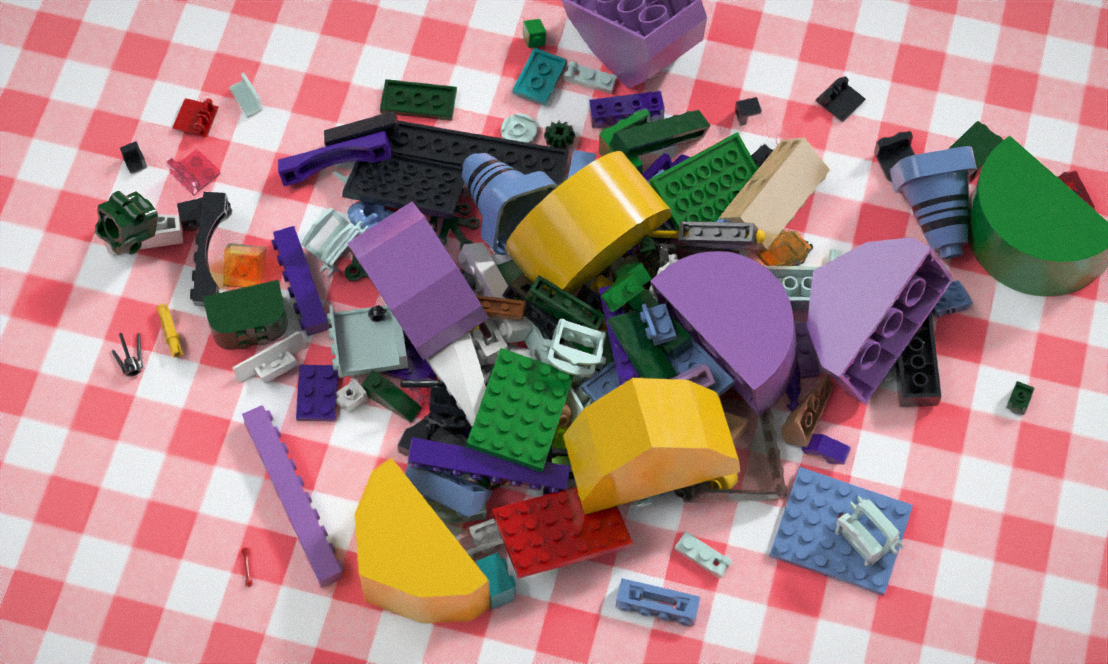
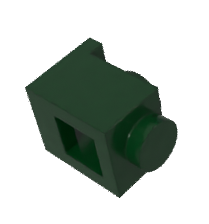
(1020, 398)

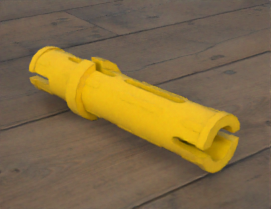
(172, 338)

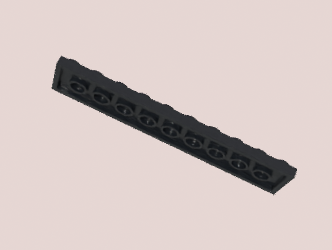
(455, 146)

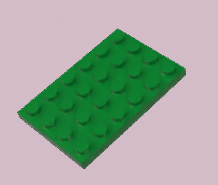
(706, 182)
(520, 410)

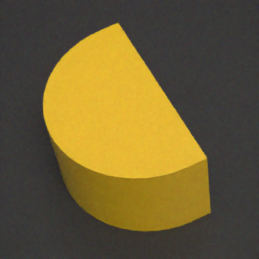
(587, 223)

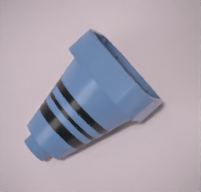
(938, 195)
(502, 196)

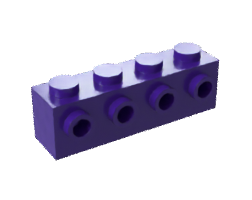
(613, 109)

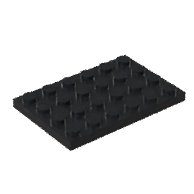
(406, 179)

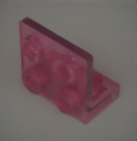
(193, 171)

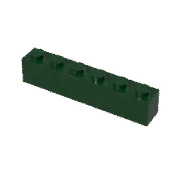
(660, 134)

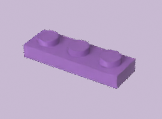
(806, 352)

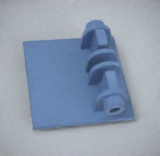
(953, 299)

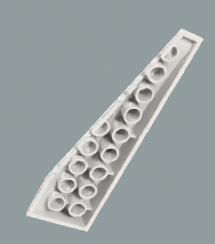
(461, 373)

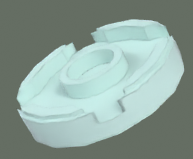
(519, 128)

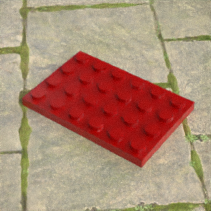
(557, 533)

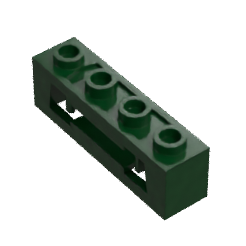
(562, 304)

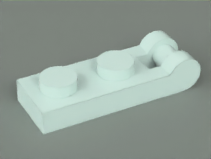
(590, 77)
(702, 554)

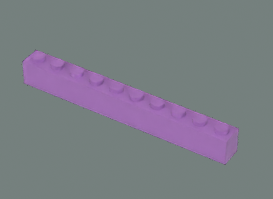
(292, 496)

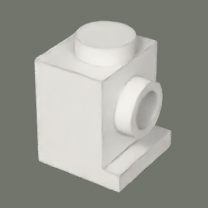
(351, 402)

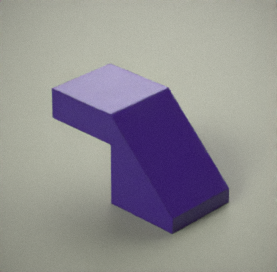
(830, 449)

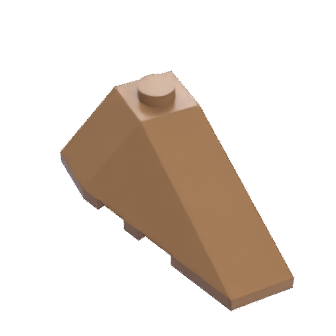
(805, 417)

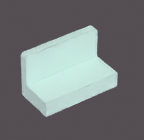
(246, 96)

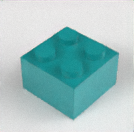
(500, 583)

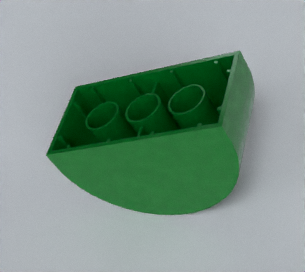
(1033, 227)

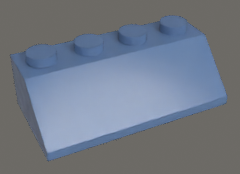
(449, 490)

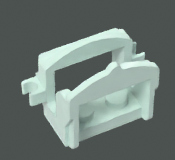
(335, 243)
(577, 334)
(861, 539)

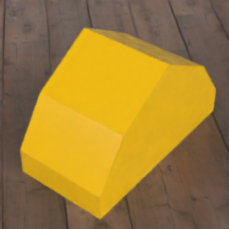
(648, 442)
(411, 557)

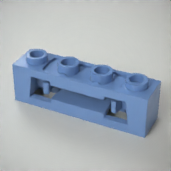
(628, 600)

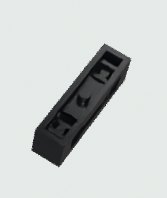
(536, 315)

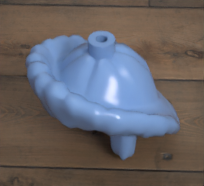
(368, 213)

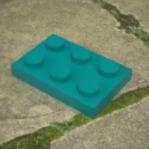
(539, 76)

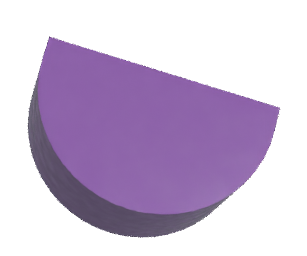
(737, 318)

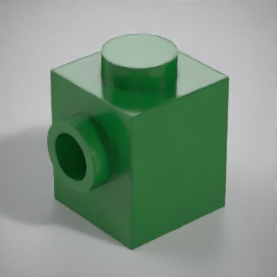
(534, 33)

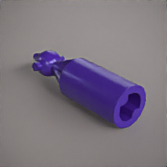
(794, 389)

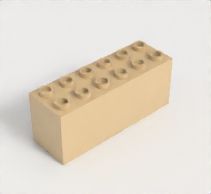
(778, 189)

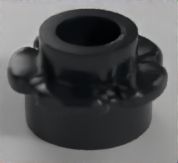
(377, 313)

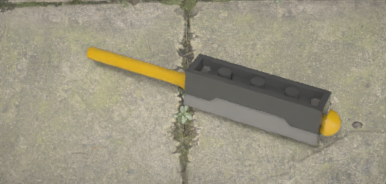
(715, 234)

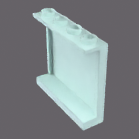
(365, 344)

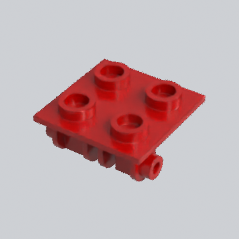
(196, 116)

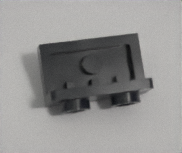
(442, 403)

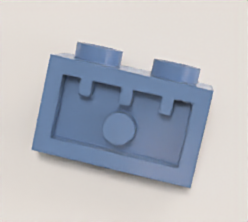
(658, 323)

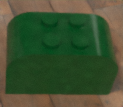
(247, 315)

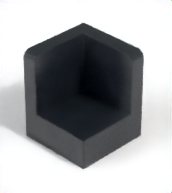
(747, 108)
(133, 157)

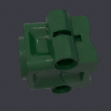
(126, 221)

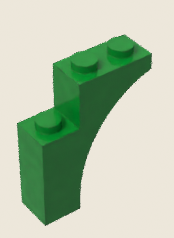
(627, 285)

